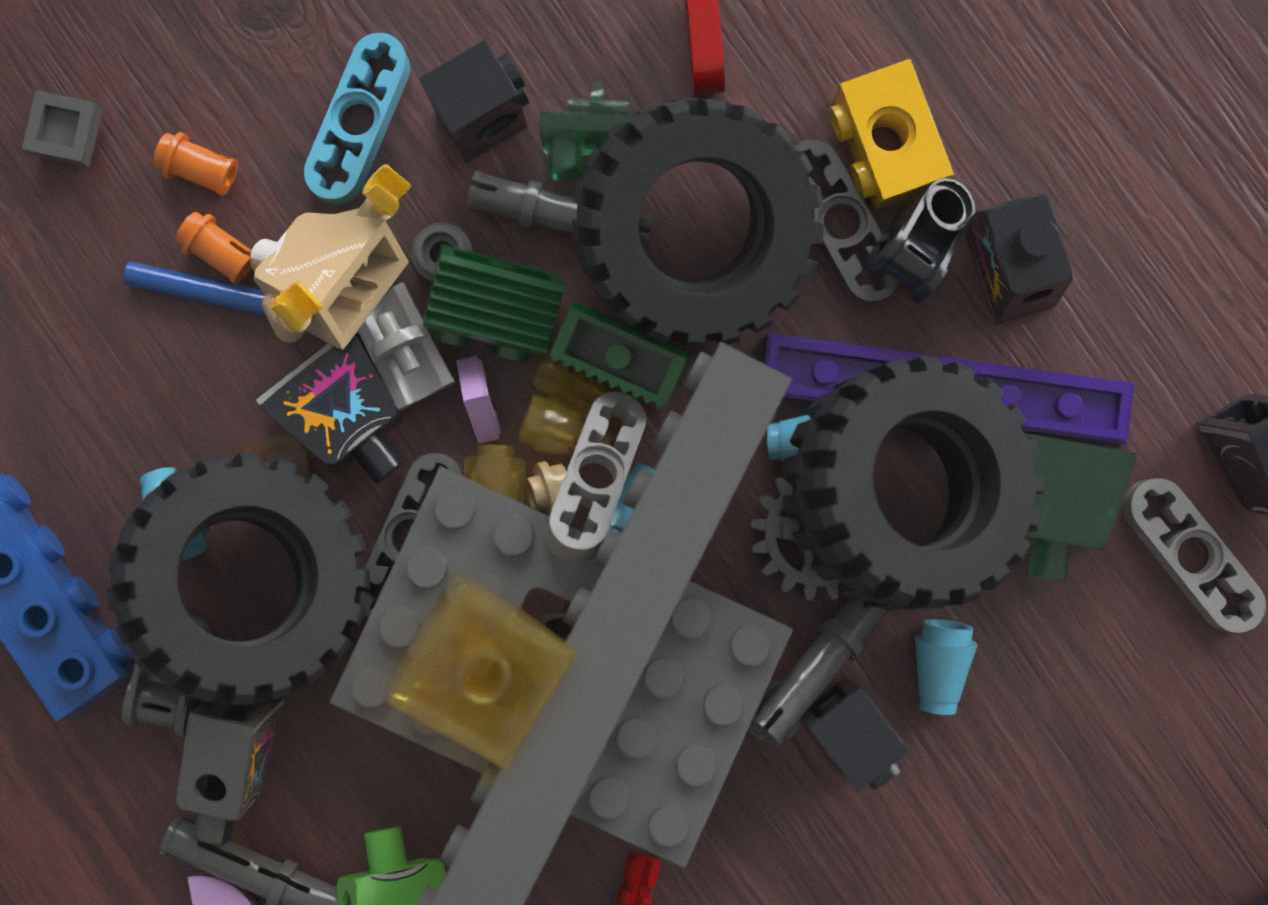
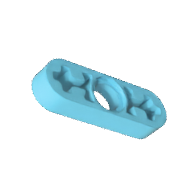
(388, 84)

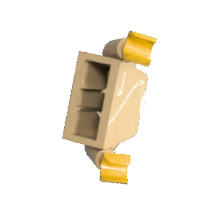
(332, 266)

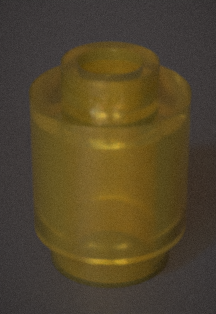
(497, 470)

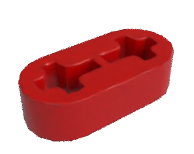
(705, 46)

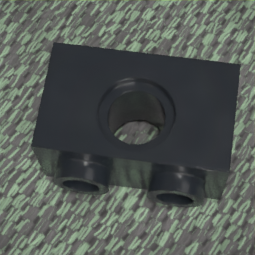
(477, 99)
(855, 735)

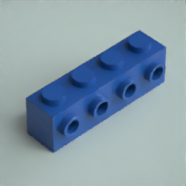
(51, 616)

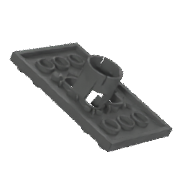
(681, 718)

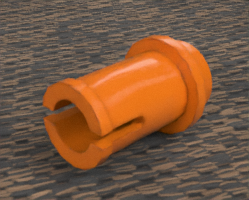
(194, 163)
(214, 246)

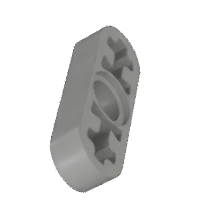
(576, 491)
(1209, 600)

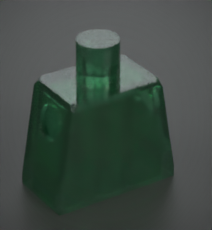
(1078, 501)

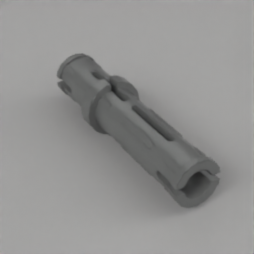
(531, 205)
(837, 642)
(247, 868)

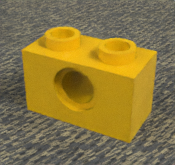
(895, 101)

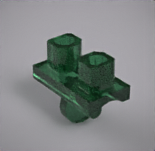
(579, 131)

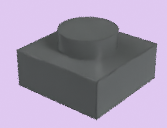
(62, 128)

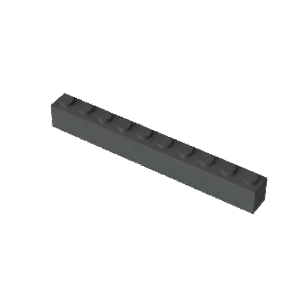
(614, 629)

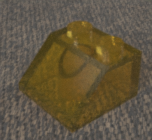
(479, 670)

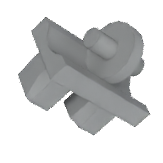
(404, 349)

